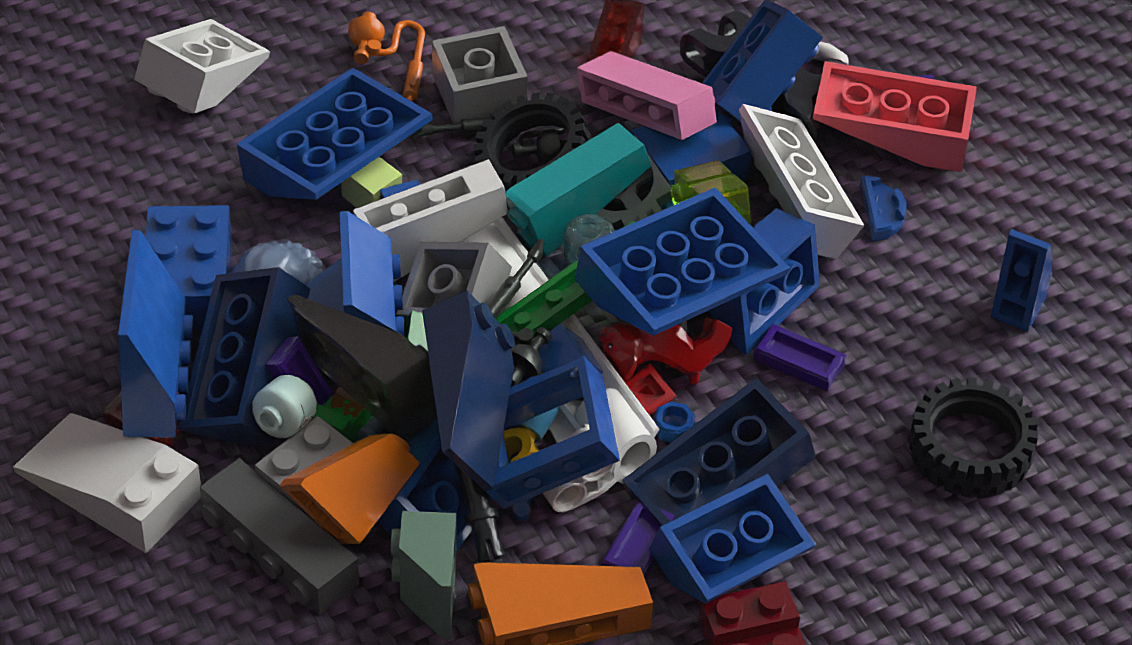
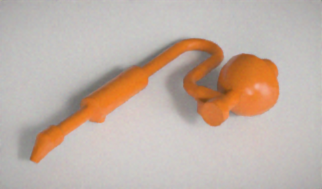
(367, 35)

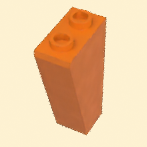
(558, 603)

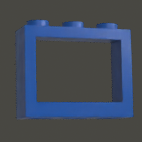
(565, 459)

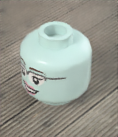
(284, 406)

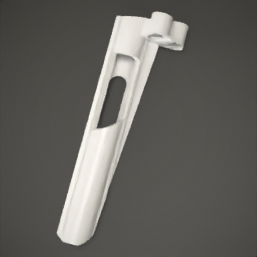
(631, 422)

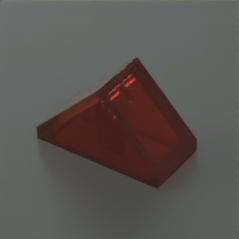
(618, 29)

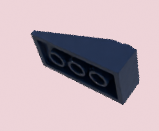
(470, 382)
(723, 452)

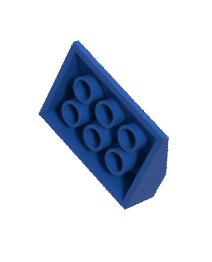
(328, 137)
(677, 263)
(152, 346)

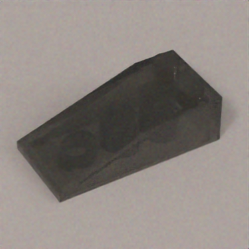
(370, 364)

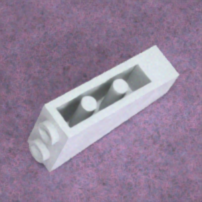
(438, 210)

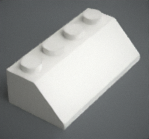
(800, 177)

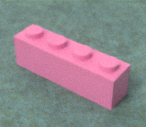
(647, 95)

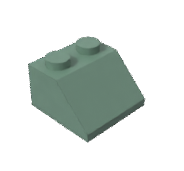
(426, 566)

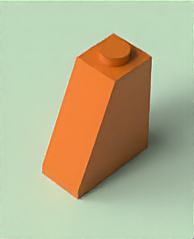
(353, 485)

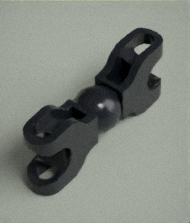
(796, 102)

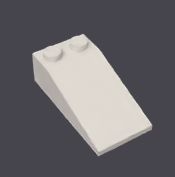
(115, 480)

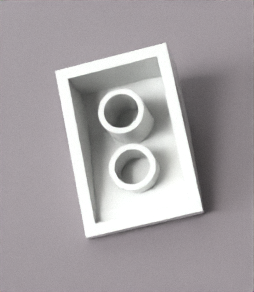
(197, 64)

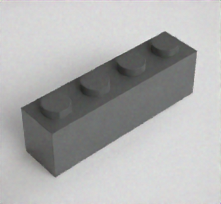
(279, 536)

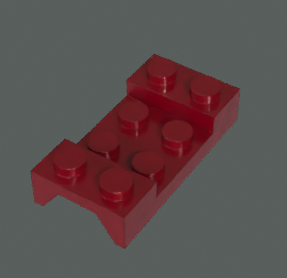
(752, 617)

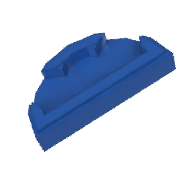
(883, 207)

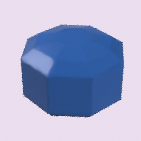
(673, 420)

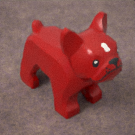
(630, 346)

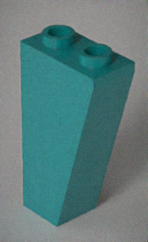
(575, 186)

